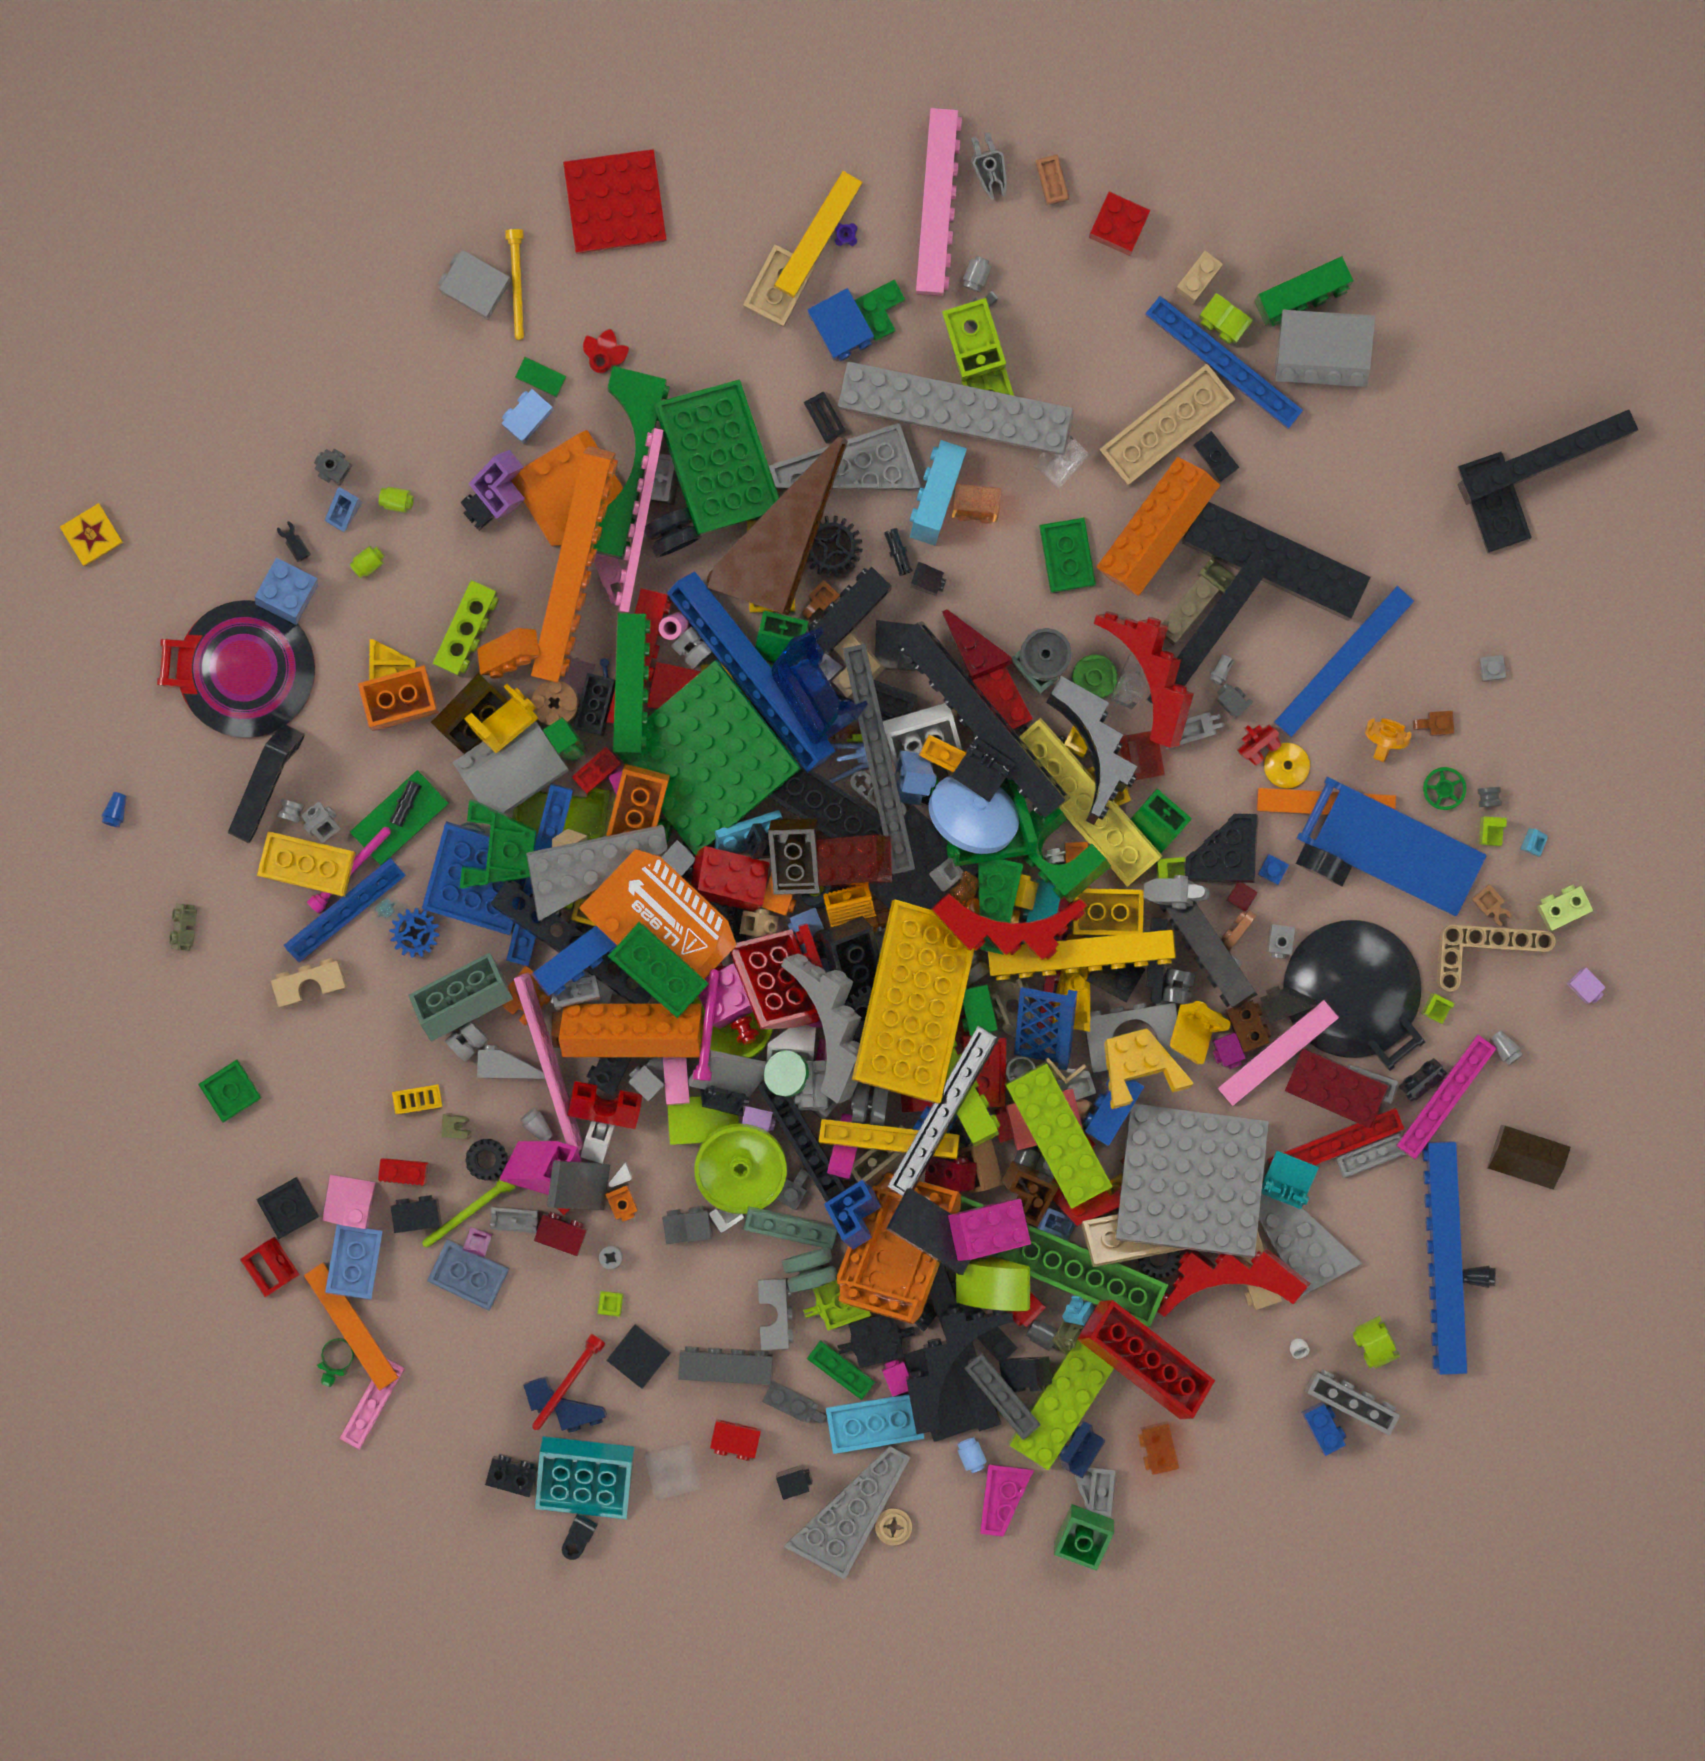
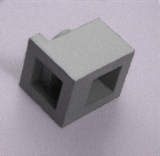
(1232, 700)

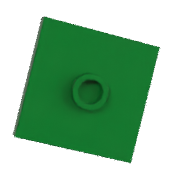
(230, 1090)

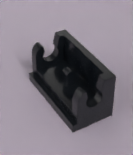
(894, 699)

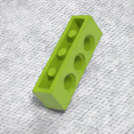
(474, 593)

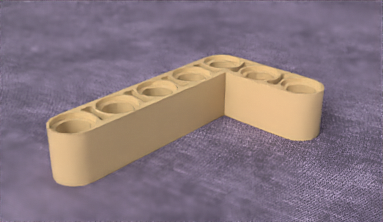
(1485, 942)

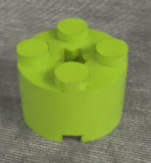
(1376, 1342)

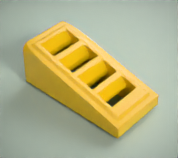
(398, 1105)

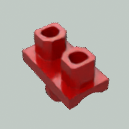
(1256, 740)

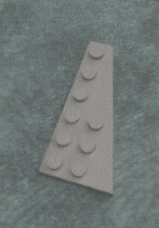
(869, 462)
(575, 869)
(1304, 1243)
(845, 1523)

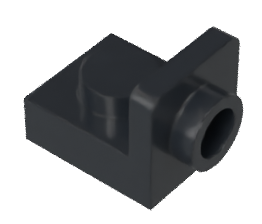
(757, 842)

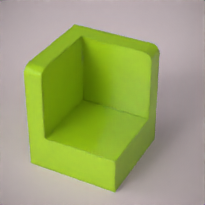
(1491, 830)
(1170, 867)
(1437, 1008)

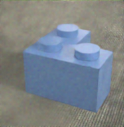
(913, 777)

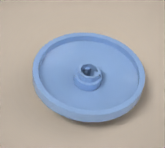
(970, 819)

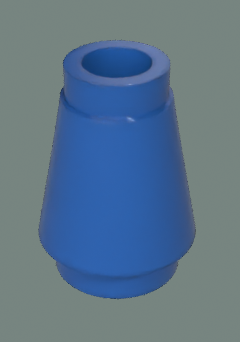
(114, 811)

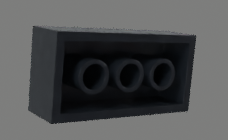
(851, 609)
(853, 951)

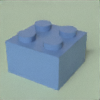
(286, 591)

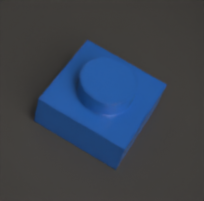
(1273, 869)

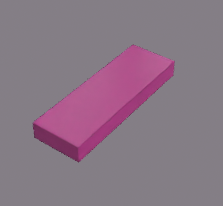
(842, 1156)

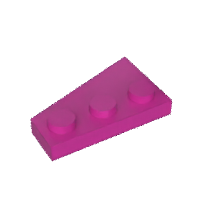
(1002, 1494)

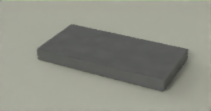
(578, 1185)

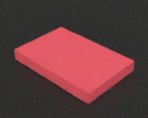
(1020, 1131)

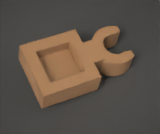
(1489, 902)

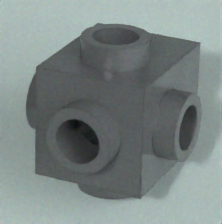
(338, 471)

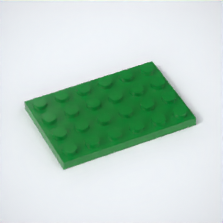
(717, 456)

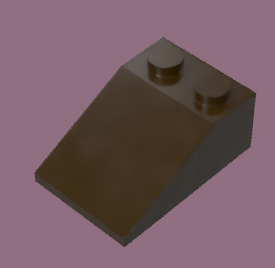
(794, 855)

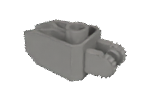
(989, 166)
(1175, 892)

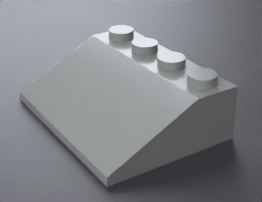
(1324, 348)
(513, 772)

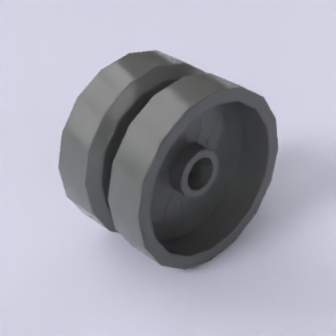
(1045, 668)
(871, 1101)

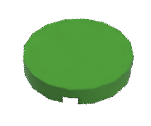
(1095, 675)

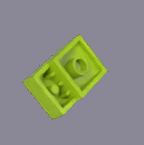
(695, 1123)
(994, 1285)

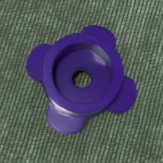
(850, 239)

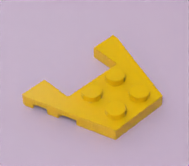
(1138, 1056)

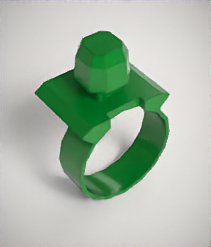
(329, 1377)

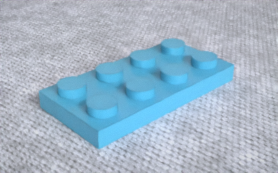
(871, 1423)

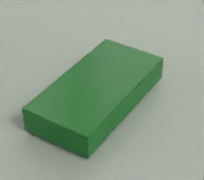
(540, 377)

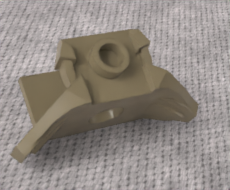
(1002, 992)

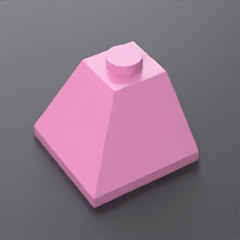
(349, 1201)

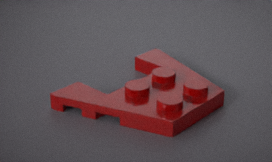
(1091, 1208)

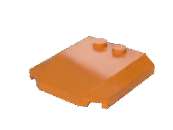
(551, 482)

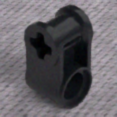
(580, 1534)

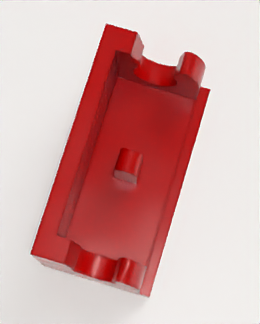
(596, 770)

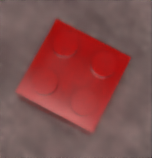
(1119, 223)

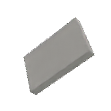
(732, 1073)

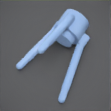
(860, 755)

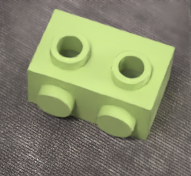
(1565, 907)

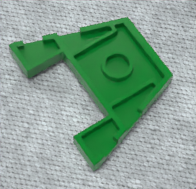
(506, 849)

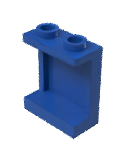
(841, 325)

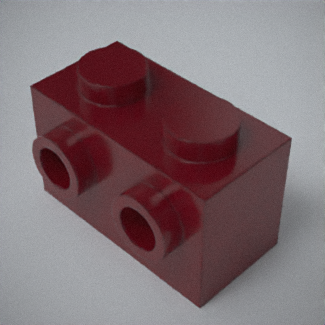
(951, 1173)
(560, 1233)

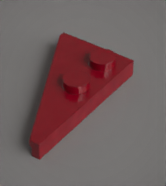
(976, 651)

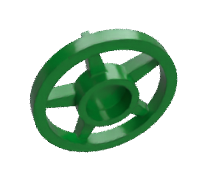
(1444, 788)

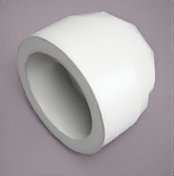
(1299, 1348)

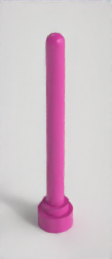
(319, 901)
(703, 1071)

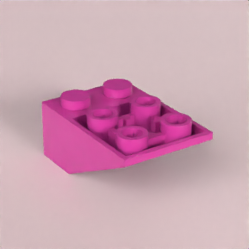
(533, 1163)

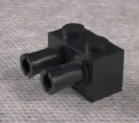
(608, 1073)
(511, 1475)

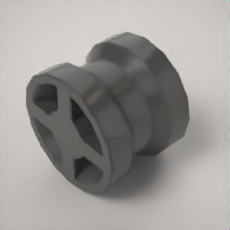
(1489, 797)

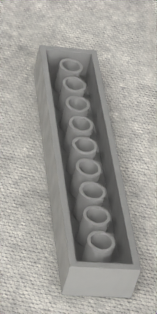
(956, 408)

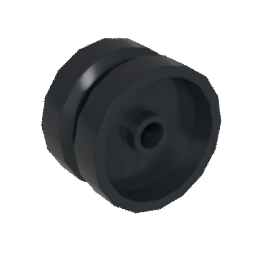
(672, 532)

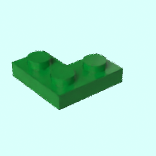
(874, 307)

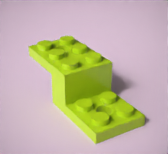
(977, 353)

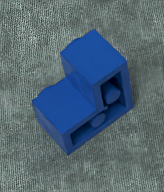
(849, 1210)

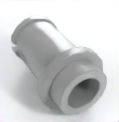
(1221, 670)

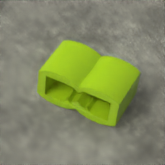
(1225, 319)

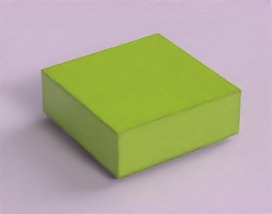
(610, 1303)

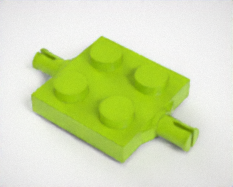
(831, 1309)

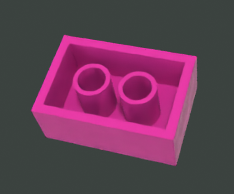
(989, 1229)

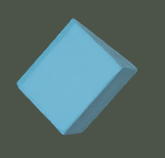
(1534, 842)

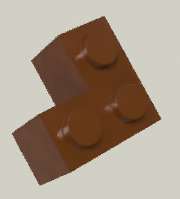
(1033, 1189)

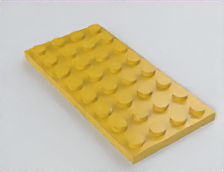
(913, 1005)

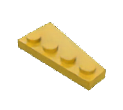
(1078, 983)

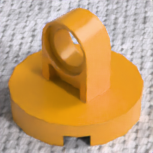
(1387, 735)

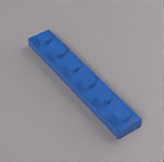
(344, 910)

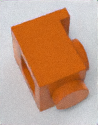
(622, 1194)

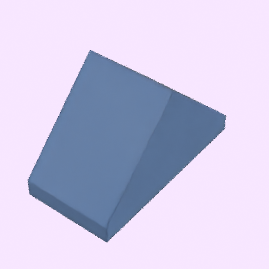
(342, 509)
(1056, 1224)

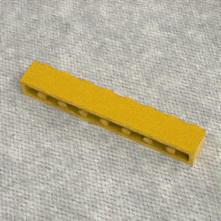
(1089, 953)

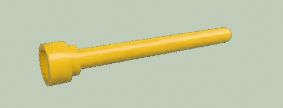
(514, 239)

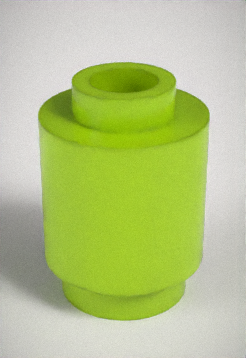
(396, 499)
(367, 561)

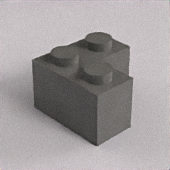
(687, 1226)

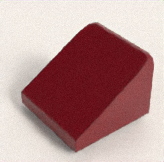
(1242, 896)

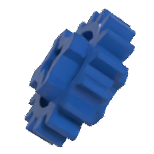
(417, 943)

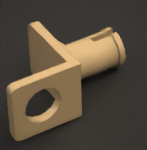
(1058, 1075)

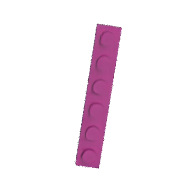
(1446, 1097)

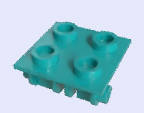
(1289, 1180)

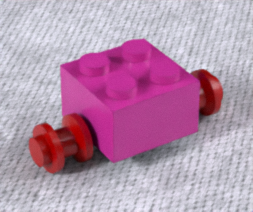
(731, 1004)

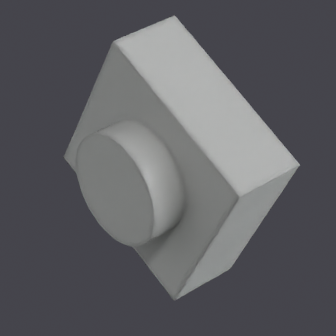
(1492, 668)

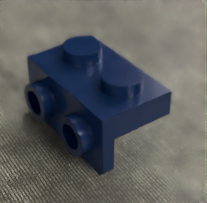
(1082, 1450)

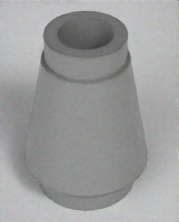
(1507, 1049)
(536, 1124)

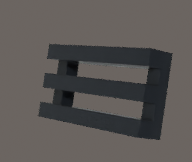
(834, 434)

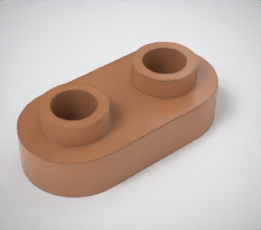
(1243, 922)

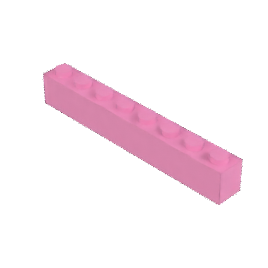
(937, 201)

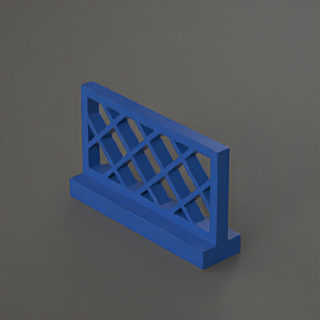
(1064, 1024)

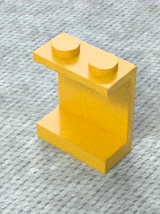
(506, 722)

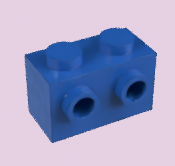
(1323, 1428)

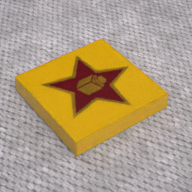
(91, 534)

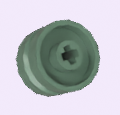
(808, 1266)

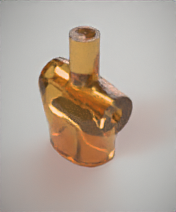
(966, 889)

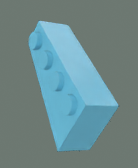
(937, 493)

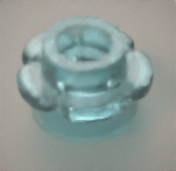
(385, 908)

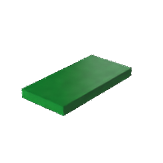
(427, 806)
(658, 969)

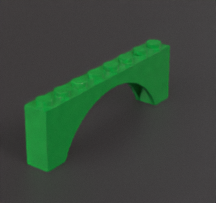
(637, 396)

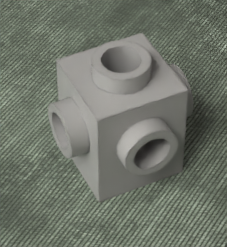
(320, 822)

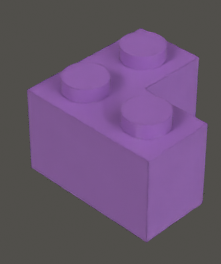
(495, 485)

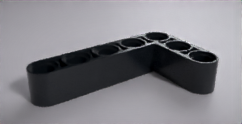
(263, 781)

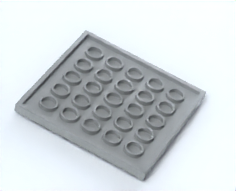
(1192, 1180)

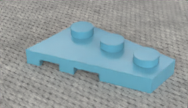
(733, 838)

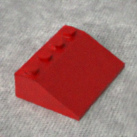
(771, 990)

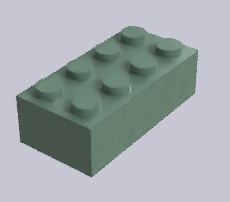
(460, 997)

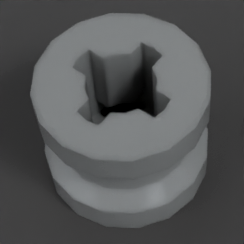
(290, 810)
(613, 1254)

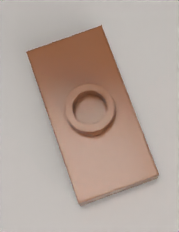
(1052, 179)

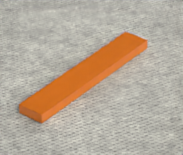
(1304, 801)
(353, 1329)

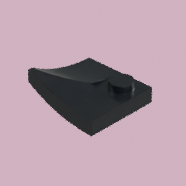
(887, 646)
(1117, 981)

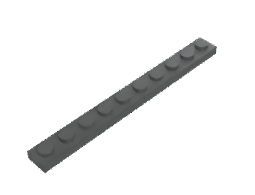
(879, 758)

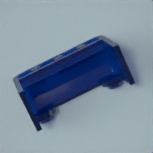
(809, 691)

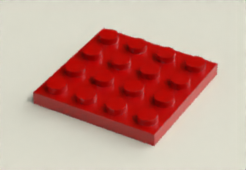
(614, 201)

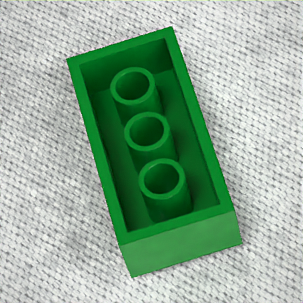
(1304, 290)

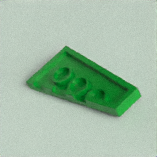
(998, 892)

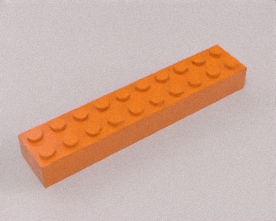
(573, 564)

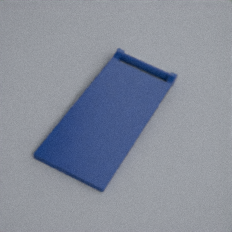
(1394, 848)

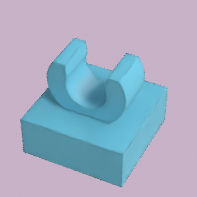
(1078, 1311)

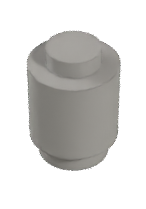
(976, 274)

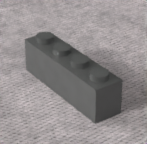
(725, 1367)

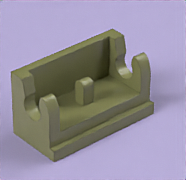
(1217, 575)
(451, 1127)

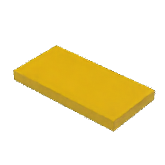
(306, 863)

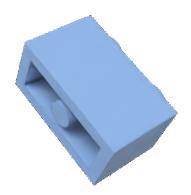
(527, 415)

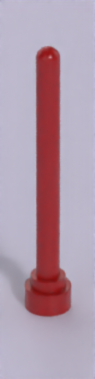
(592, 1346)

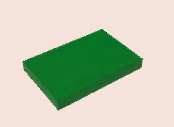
(1067, 555)

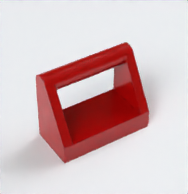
(276, 1260)

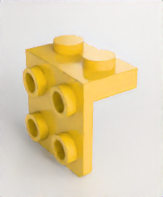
(1194, 1030)

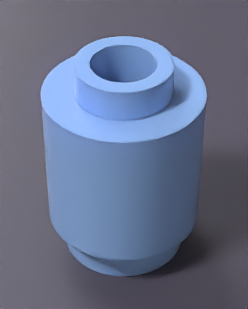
(971, 1455)

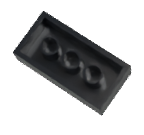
(595, 704)

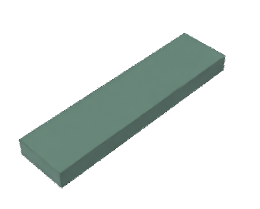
(790, 1227)

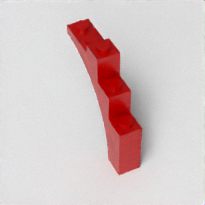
(1169, 700)
(1037, 935)
(1266, 1272)

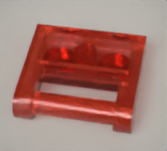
(1148, 755)

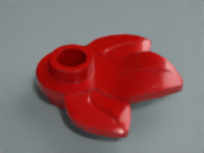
(605, 348)

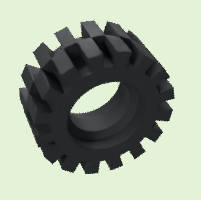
(472, 1159)
(1160, 1271)

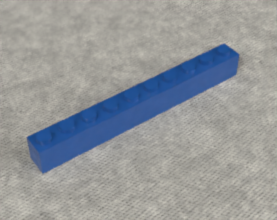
(745, 666)
(1445, 1258)

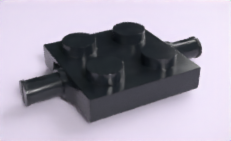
(875, 1340)

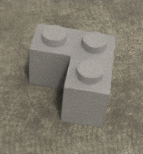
(649, 1078)

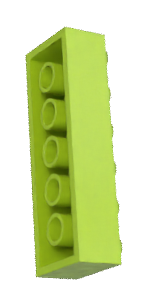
(1058, 1135)
(1063, 1404)

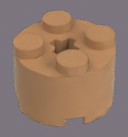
(542, 701)

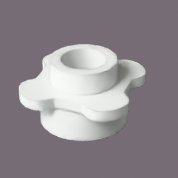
(1054, 856)

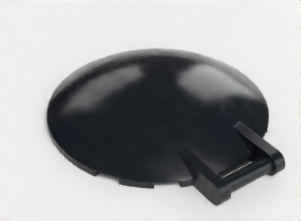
(1366, 981)

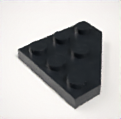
(1226, 853)

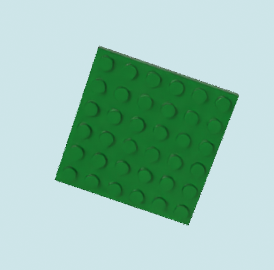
(716, 756)

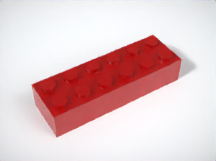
(1146, 1359)

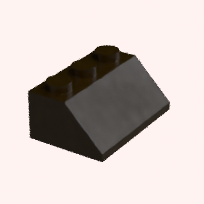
(476, 698)
(1528, 1157)

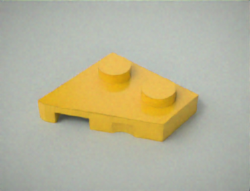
(386, 660)

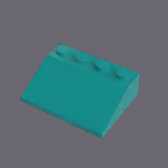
(584, 1477)

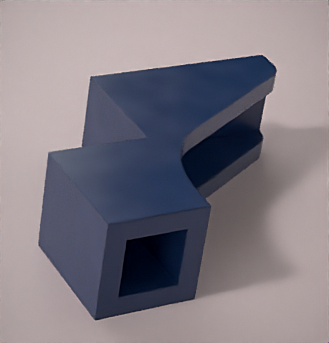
(569, 1412)

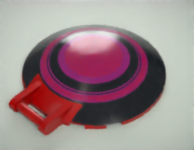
(242, 669)

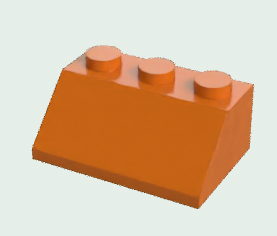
(398, 698)

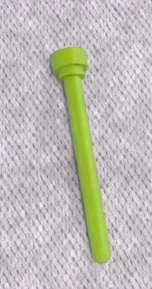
(468, 1211)

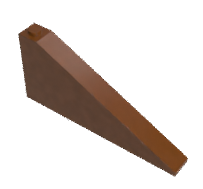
(775, 550)

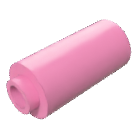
(674, 626)

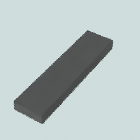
(1002, 1396)

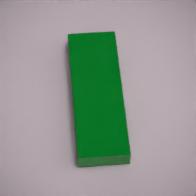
(841, 1370)

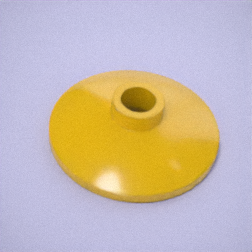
(1275, 768)

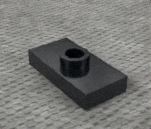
(1216, 456)

